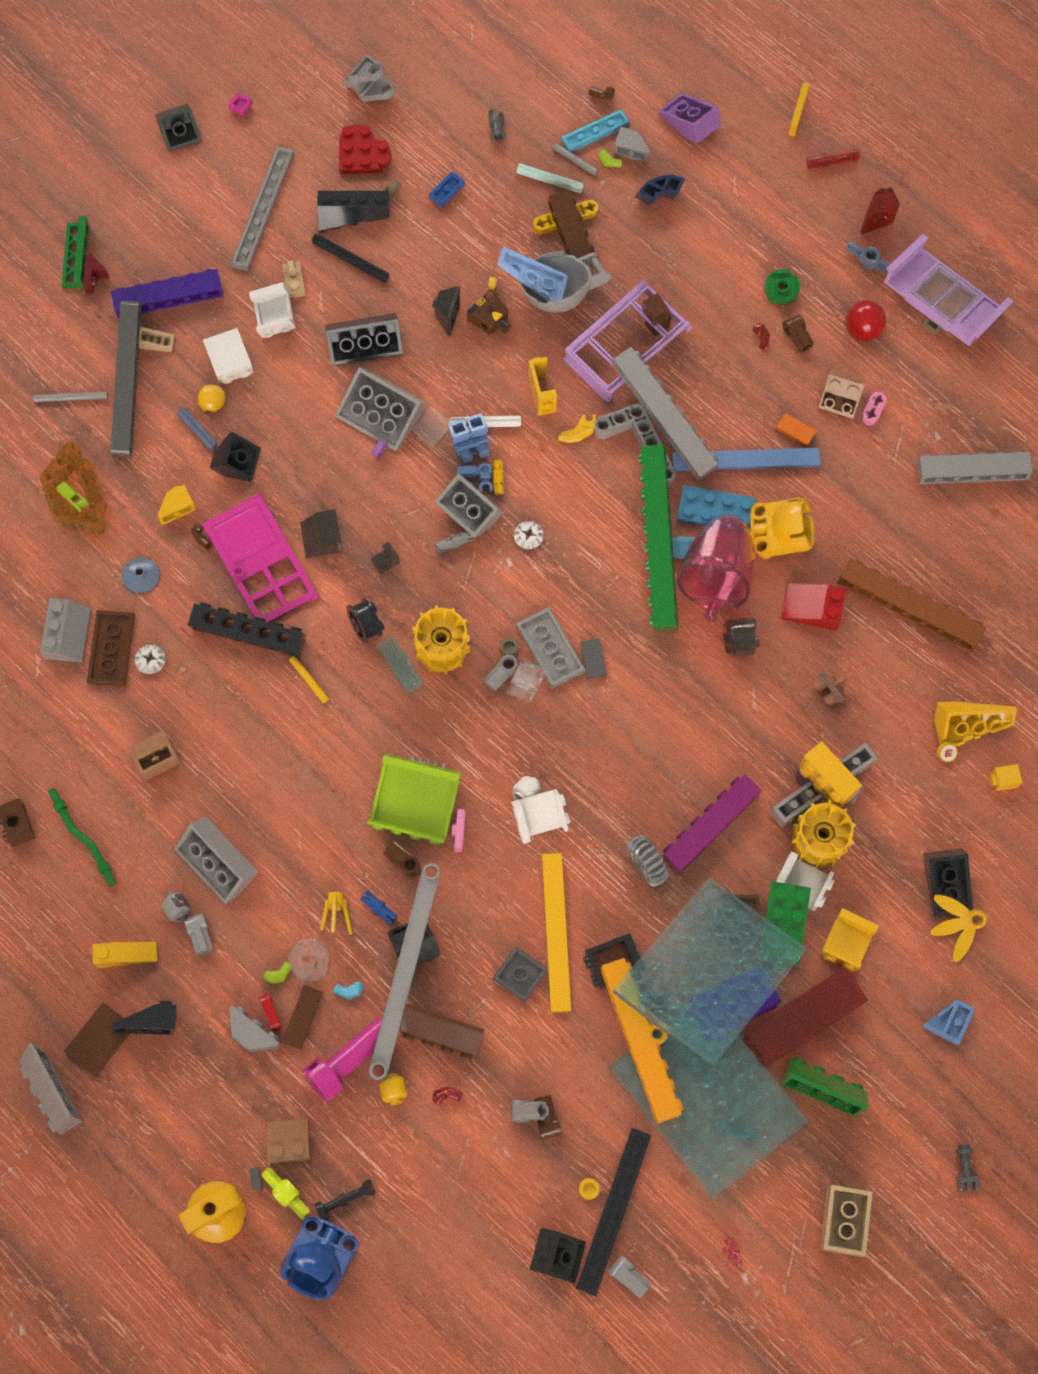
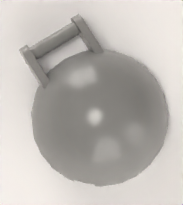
(578, 281)

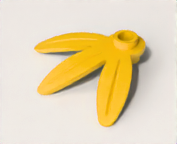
(964, 923)

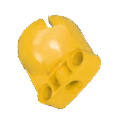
(782, 527)
(226, 1220)

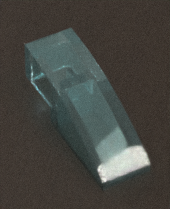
(399, 664)

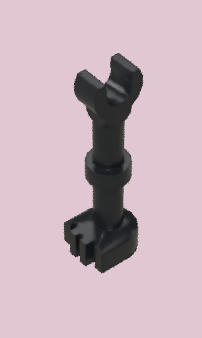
(322, 1209)

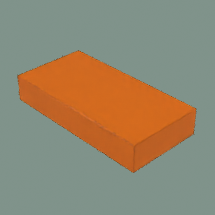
(796, 429)

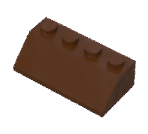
(441, 1031)

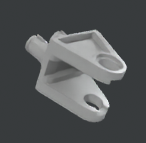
(369, 82)

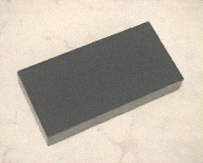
(593, 658)

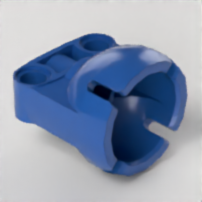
(318, 1258)

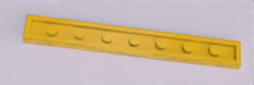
(556, 933)

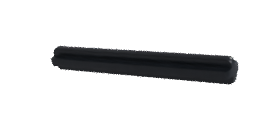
(350, 258)

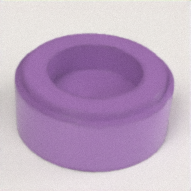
(380, 448)

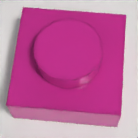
(240, 104)

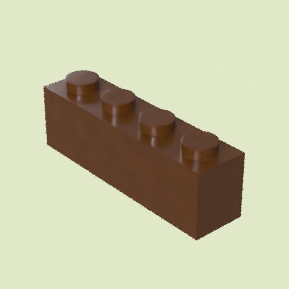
(569, 224)

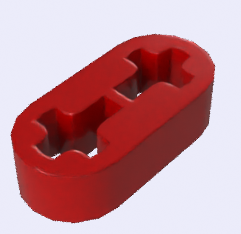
(270, 1012)

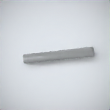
(575, 159)

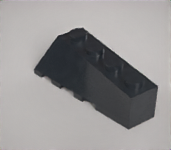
(350, 207)

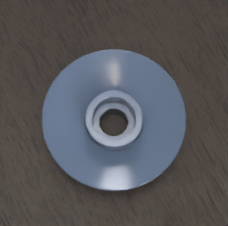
(144, 582)

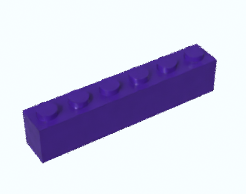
(171, 292)

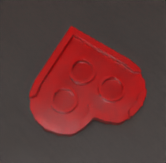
(361, 152)

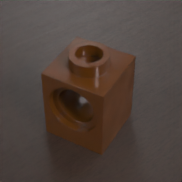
(655, 309)

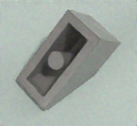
(631, 145)

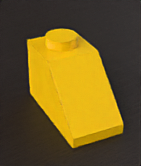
(175, 505)

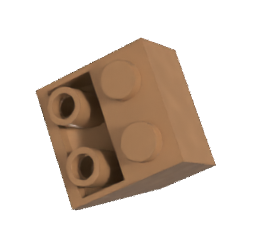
(842, 393)
(153, 755)

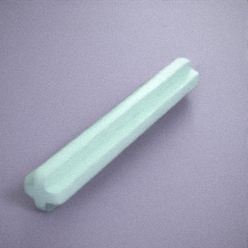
(550, 178)

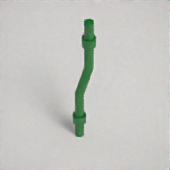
(60, 807)

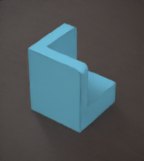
(681, 545)

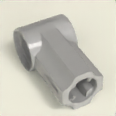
(500, 673)
(198, 930)
(524, 1111)
(626, 1274)

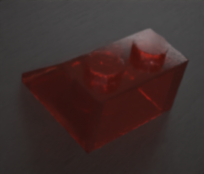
(881, 210)

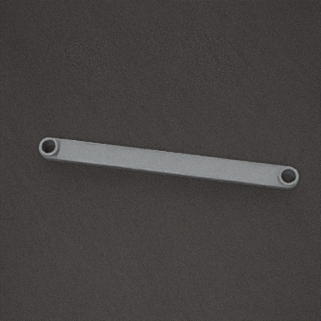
(404, 971)

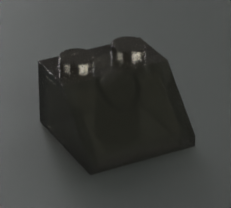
(321, 534)

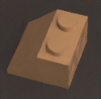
(288, 1141)

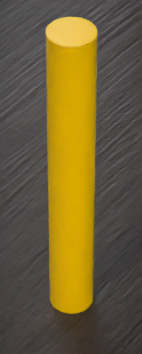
(309, 680)

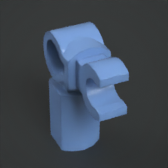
(483, 471)

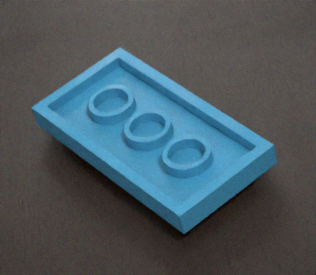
(702, 505)

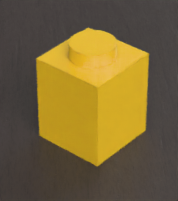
(1005, 777)

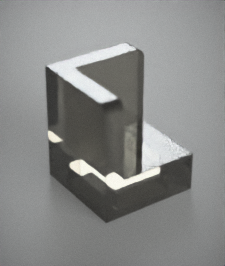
(386, 559)

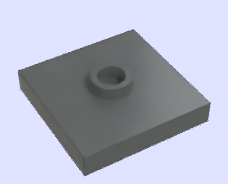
(520, 974)

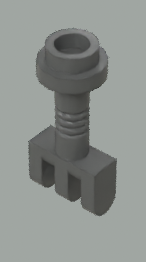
(964, 1150)

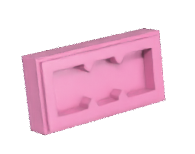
(458, 830)

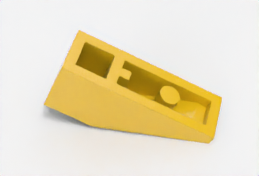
(124, 954)

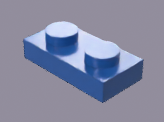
(447, 189)

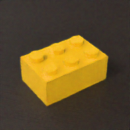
(829, 775)

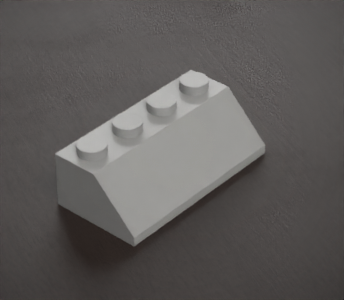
(215, 860)

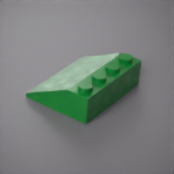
(825, 1088)

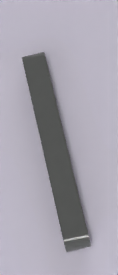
(126, 379)

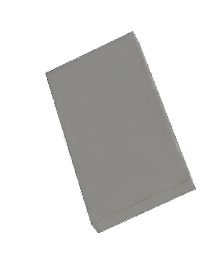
(550, 647)

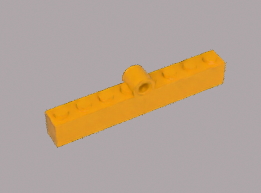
(643, 1048)

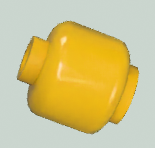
(393, 1089)

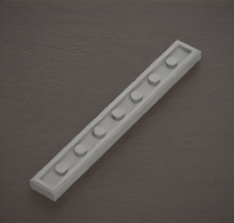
(262, 208)

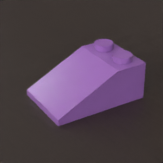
(691, 117)

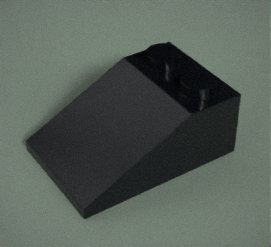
(949, 876)
(154, 1020)

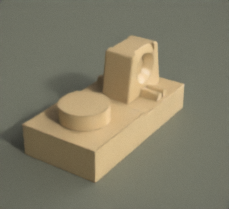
(293, 279)

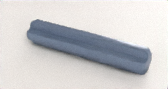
(197, 428)

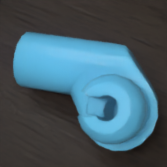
(350, 992)

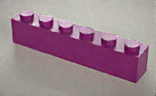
(711, 824)

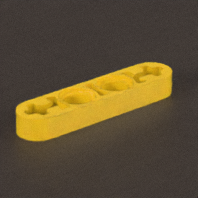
(543, 219)

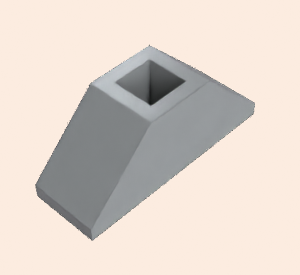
(250, 1033)

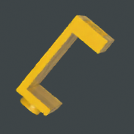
(546, 400)
(848, 940)

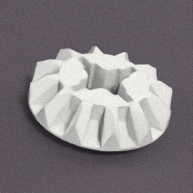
(533, 541)
(154, 665)

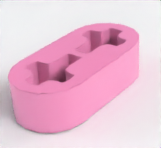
(870, 407)

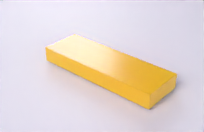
(798, 110)

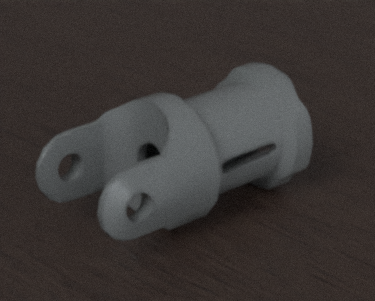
(496, 124)

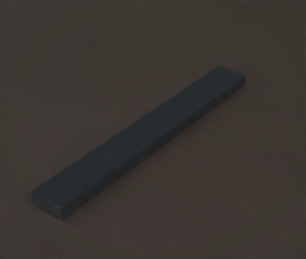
(613, 1212)

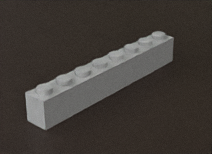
(665, 414)

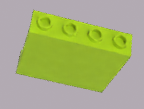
(415, 799)

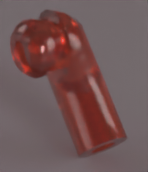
(764, 334)
(446, 1092)

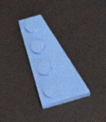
(535, 275)

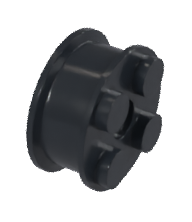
(364, 620)

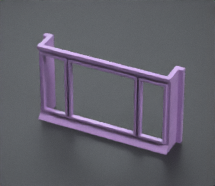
(587, 373)

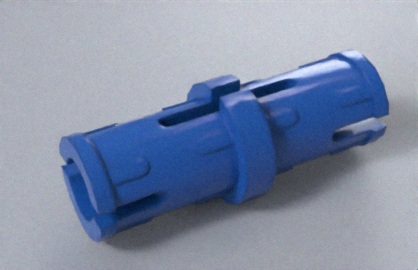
(379, 907)

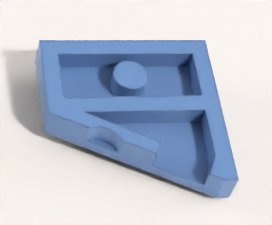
(951, 1022)

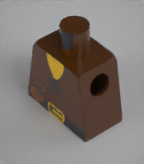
(489, 314)

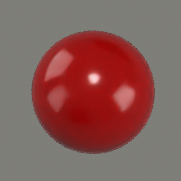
(865, 320)

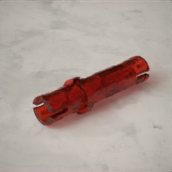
(817, 160)

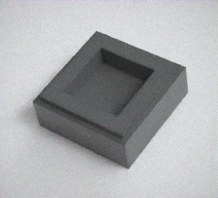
(256, 1178)

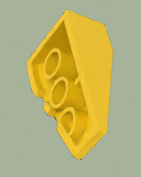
(964, 721)

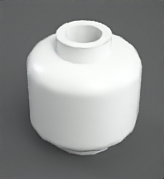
(526, 787)

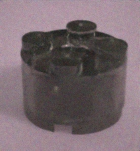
(740, 637)

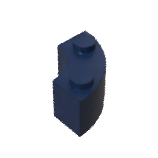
(659, 187)

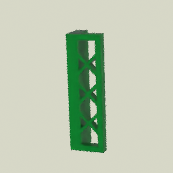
(79, 255)

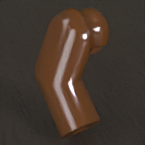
(601, 94)
(200, 538)

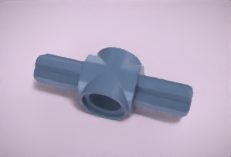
(871, 252)

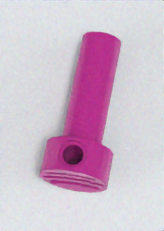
(326, 1076)

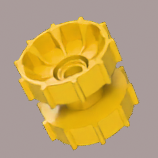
(437, 624)
(832, 821)

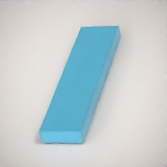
(595, 131)

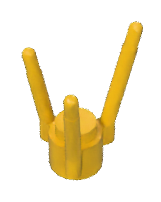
(334, 903)

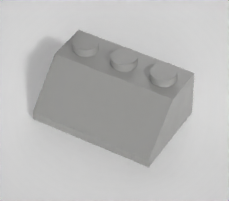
(468, 506)
(65, 630)

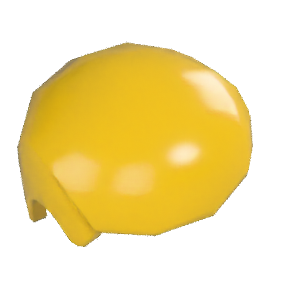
(211, 398)

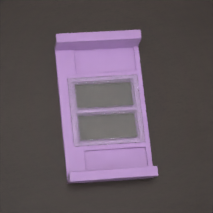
(942, 293)

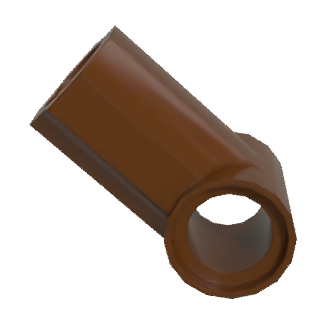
(797, 330)
(401, 859)
(550, 1126)

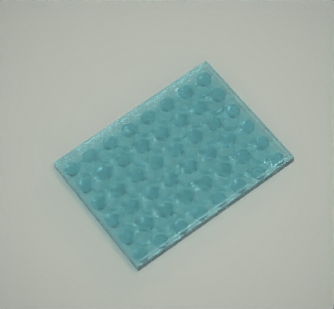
(710, 972)
(728, 1114)

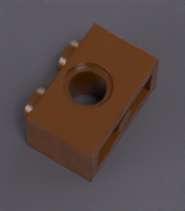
(23, 830)

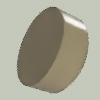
(393, 187)
(509, 647)

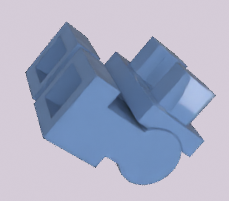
(469, 439)

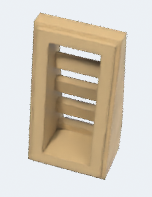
(156, 334)

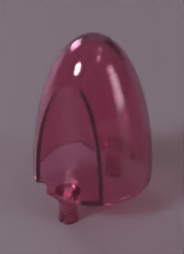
(719, 565)

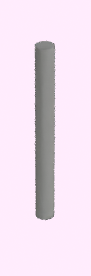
(70, 397)

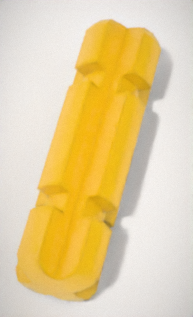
(498, 477)

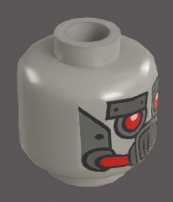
(175, 906)

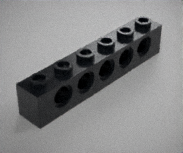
(292, 646)

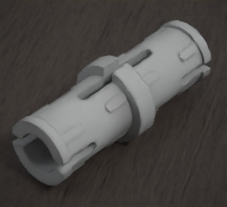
(453, 541)

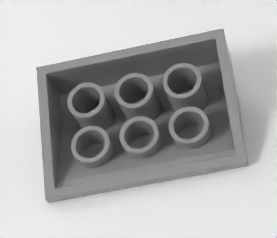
(380, 408)
(49, 1090)

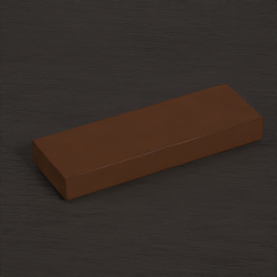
(302, 1017)

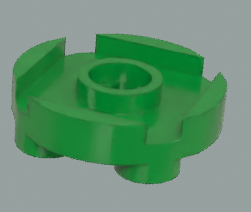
(780, 296)

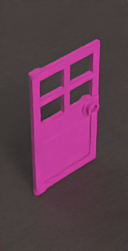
(250, 543)

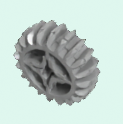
(647, 860)

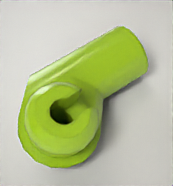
(608, 161)
(278, 976)

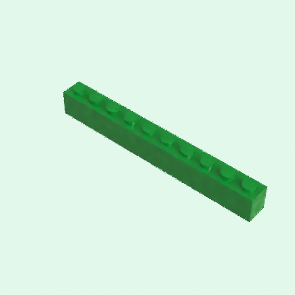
(659, 538)

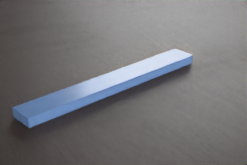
(759, 459)

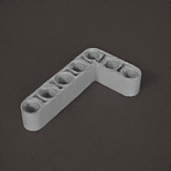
(635, 424)

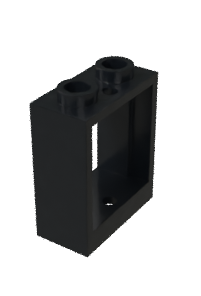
(590, 962)

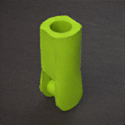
(71, 495)

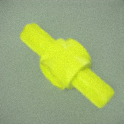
(285, 1193)

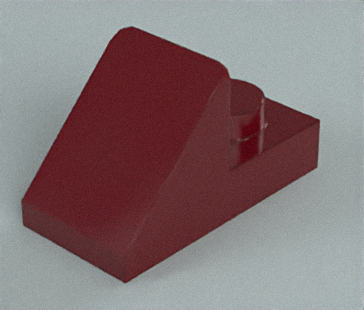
(93, 270)

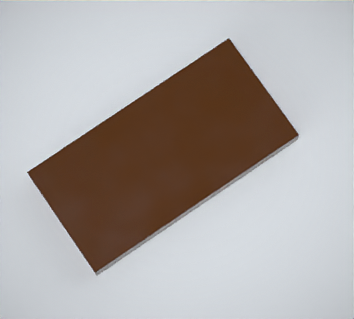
(111, 648)

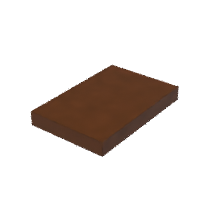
(95, 1042)

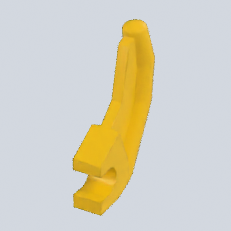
(580, 432)

